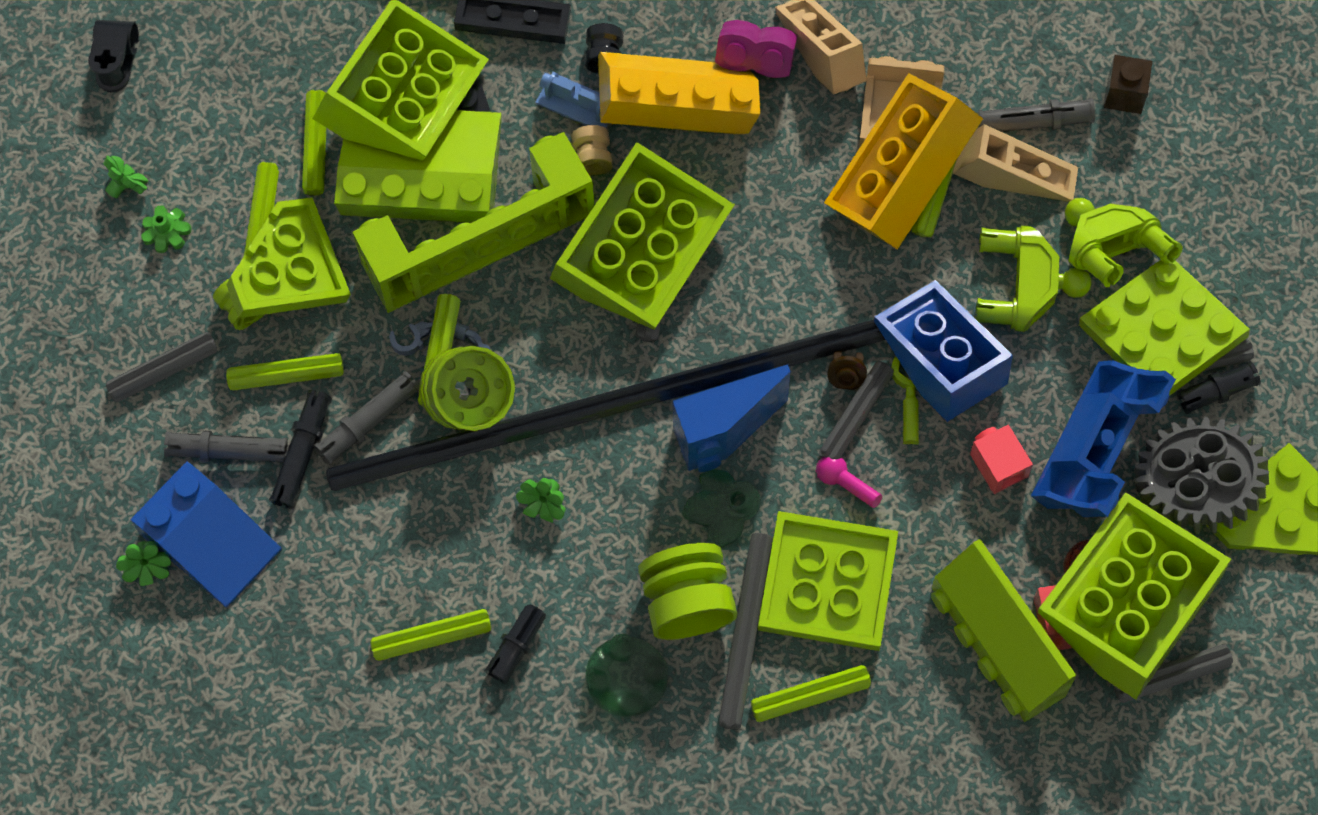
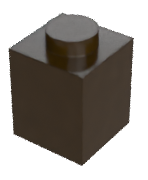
(1128, 84)

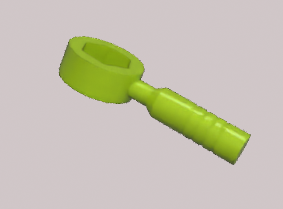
(910, 406)

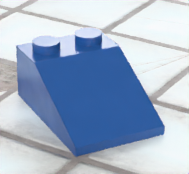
(944, 350)
(724, 417)
(205, 534)

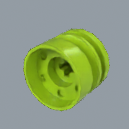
(486, 377)
(687, 591)

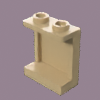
(884, 79)

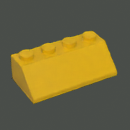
(676, 94)
(903, 160)

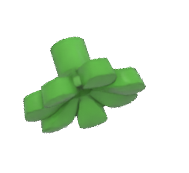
(123, 177)
(165, 229)
(542, 499)
(143, 562)

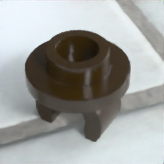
(847, 371)

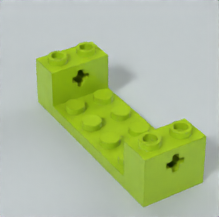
(561, 199)

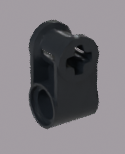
(113, 53)

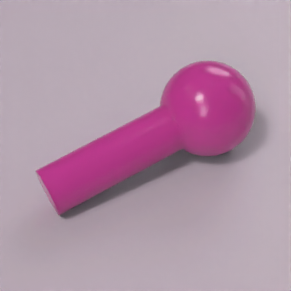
(836, 472)

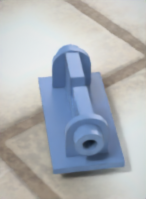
(570, 99)

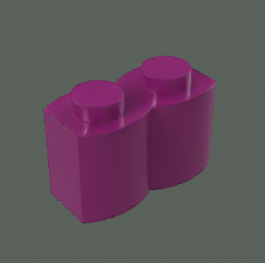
(748, 47)

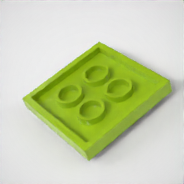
(1165, 324)
(828, 581)

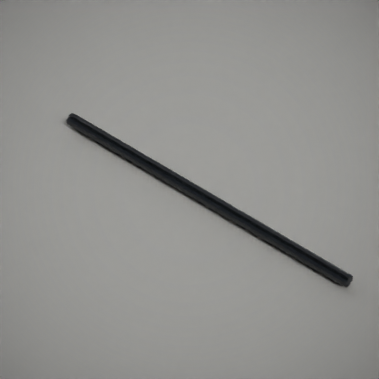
(602, 405)

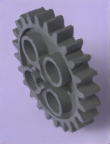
(1202, 474)

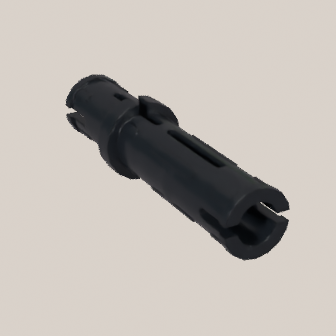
(306, 433)

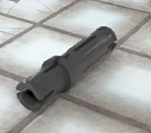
(1040, 116)
(366, 418)
(225, 447)

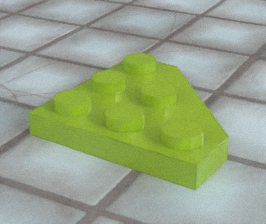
(288, 264)
(1288, 513)

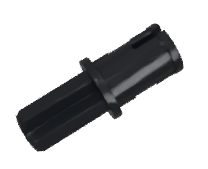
(515, 643)

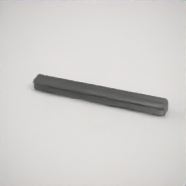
(745, 631)

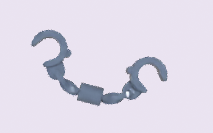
(422, 329)

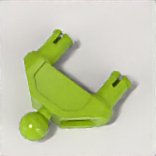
(1113, 231)
(1035, 278)

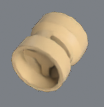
(591, 148)

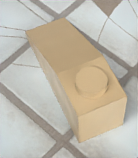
(825, 44)
(1014, 166)

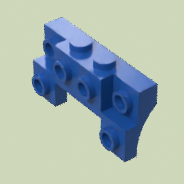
(1094, 436)

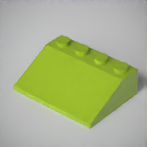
(400, 84)
(448, 185)
(641, 239)
(1133, 593)

